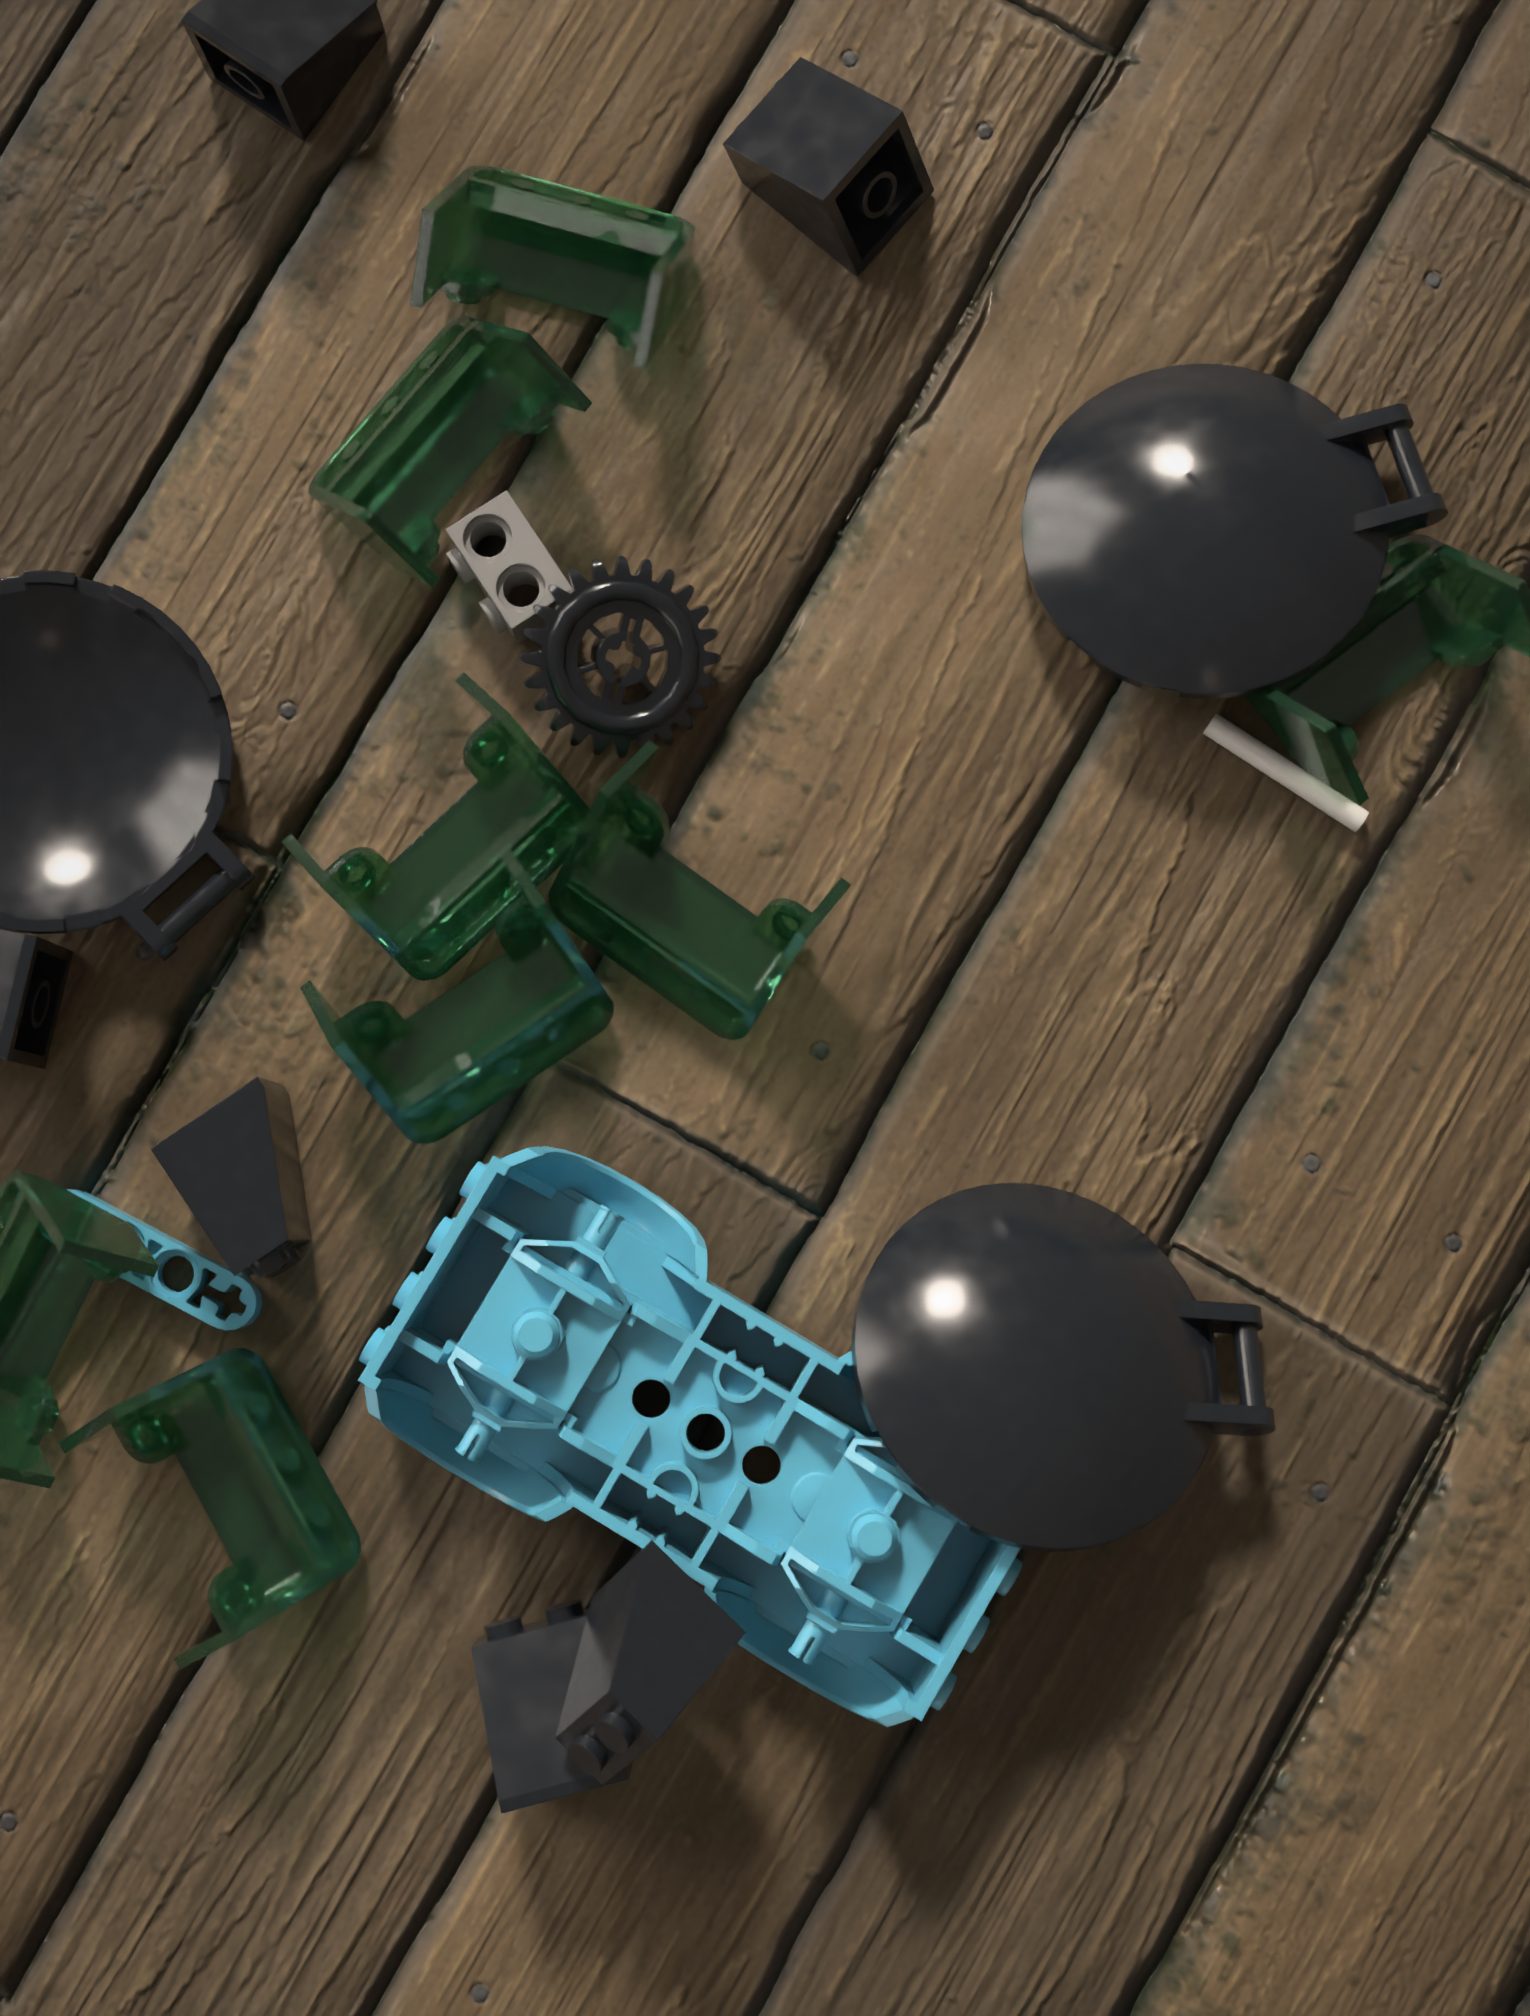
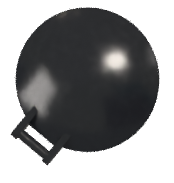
(1215, 527)
(106, 762)
(1045, 1367)

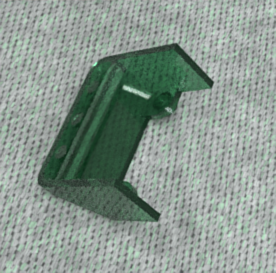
(556, 247)
(434, 434)
(1425, 609)
(451, 880)
(672, 922)
(480, 1034)
(48, 1261)
(252, 1479)

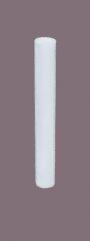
(1285, 772)

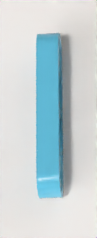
(164, 1248)

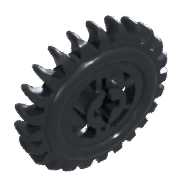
(635, 599)

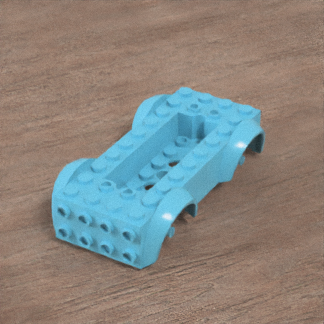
(522, 1381)

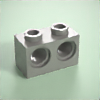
(519, 563)

